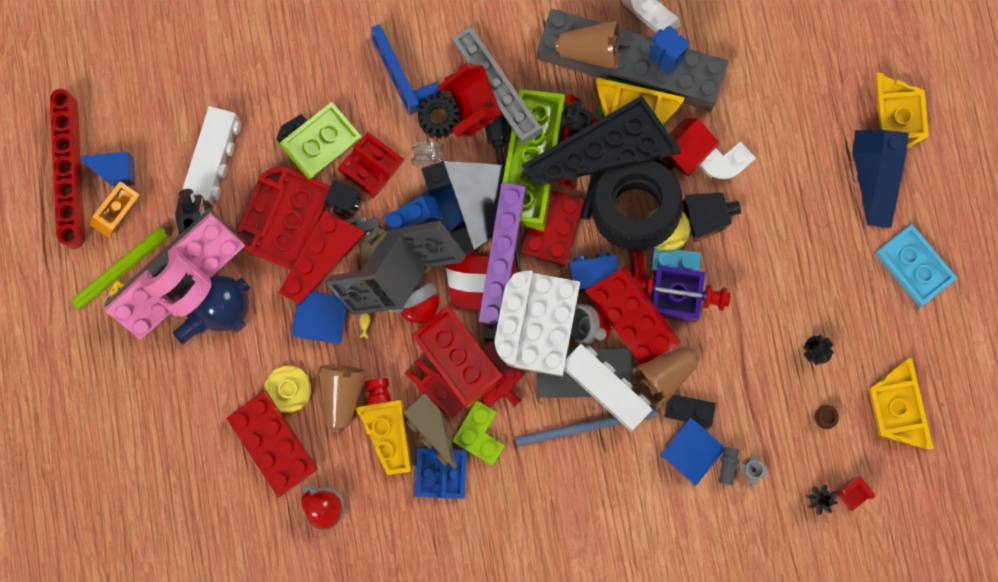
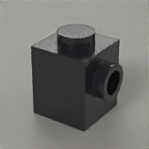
(343, 199)

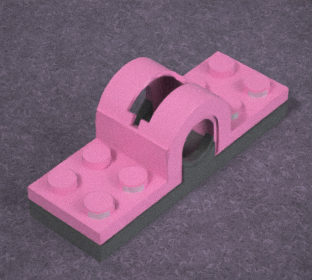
(176, 277)

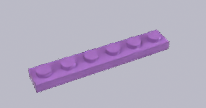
(502, 250)

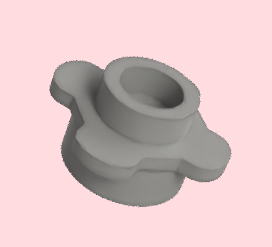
(754, 462)

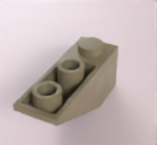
(432, 423)

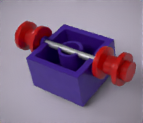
(679, 293)

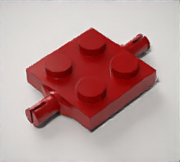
(505, 387)

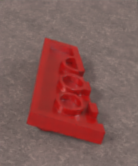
(322, 252)

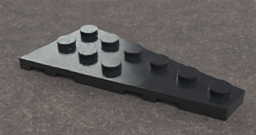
(615, 141)

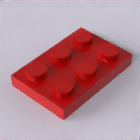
(561, 223)

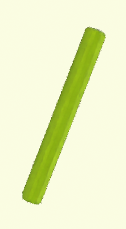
(119, 268)

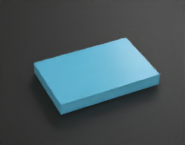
(915, 265)

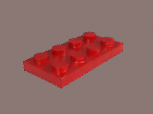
(632, 315)
(457, 357)
(272, 443)

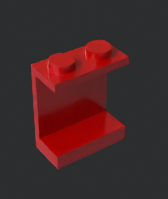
(473, 99)

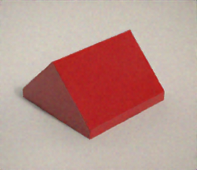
(695, 145)

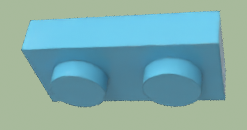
(676, 259)

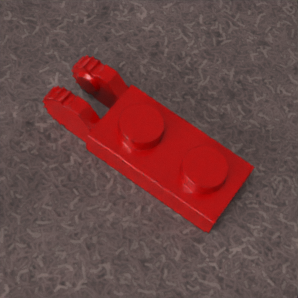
(437, 390)

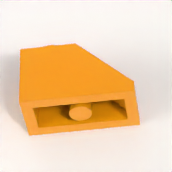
(114, 209)

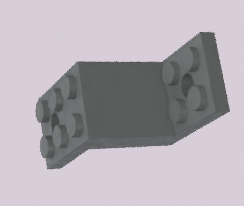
(396, 268)

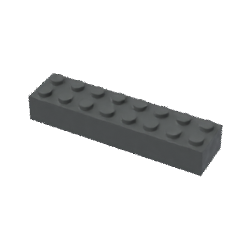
(695, 78)

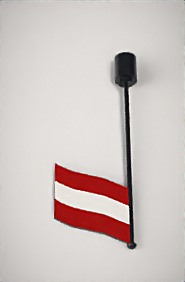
(468, 278)

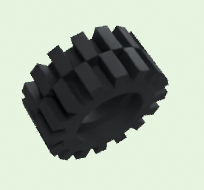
(433, 103)

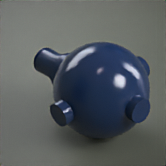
(219, 311)

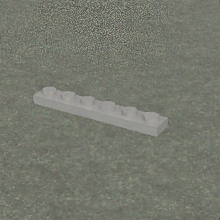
(507, 98)

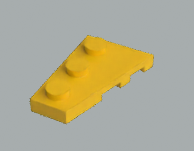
(389, 435)

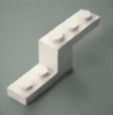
(652, 14)

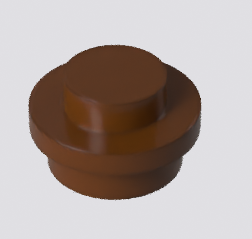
(826, 417)

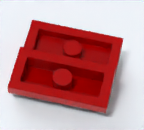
(370, 164)

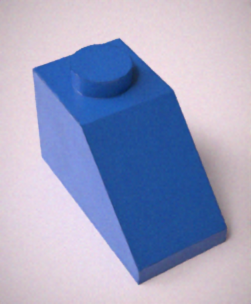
(112, 167)

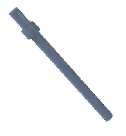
(573, 429)

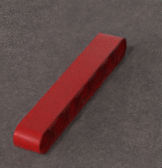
(71, 178)

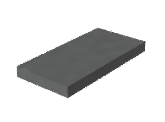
(565, 387)

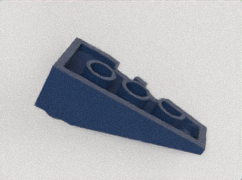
(879, 168)

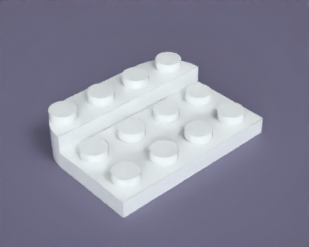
(536, 322)

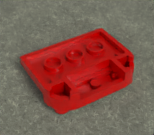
(282, 215)

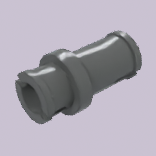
(728, 466)

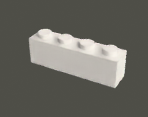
(211, 153)
(606, 387)

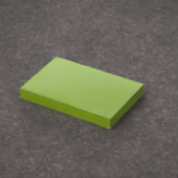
(320, 140)

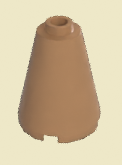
(592, 44)
(664, 375)
(340, 394)

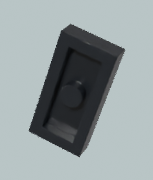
(682, 408)

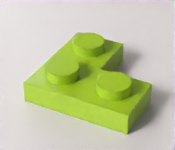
(473, 434)

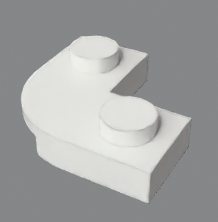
(728, 165)

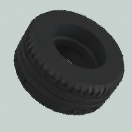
(635, 233)

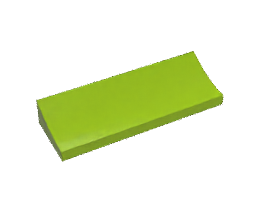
(547, 111)

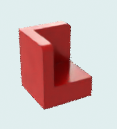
(855, 493)

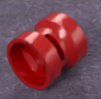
(378, 391)

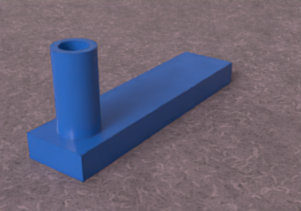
(408, 97)

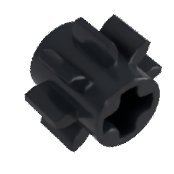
(818, 349)
(828, 502)

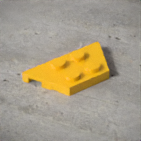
(615, 95)
(901, 108)
(900, 408)

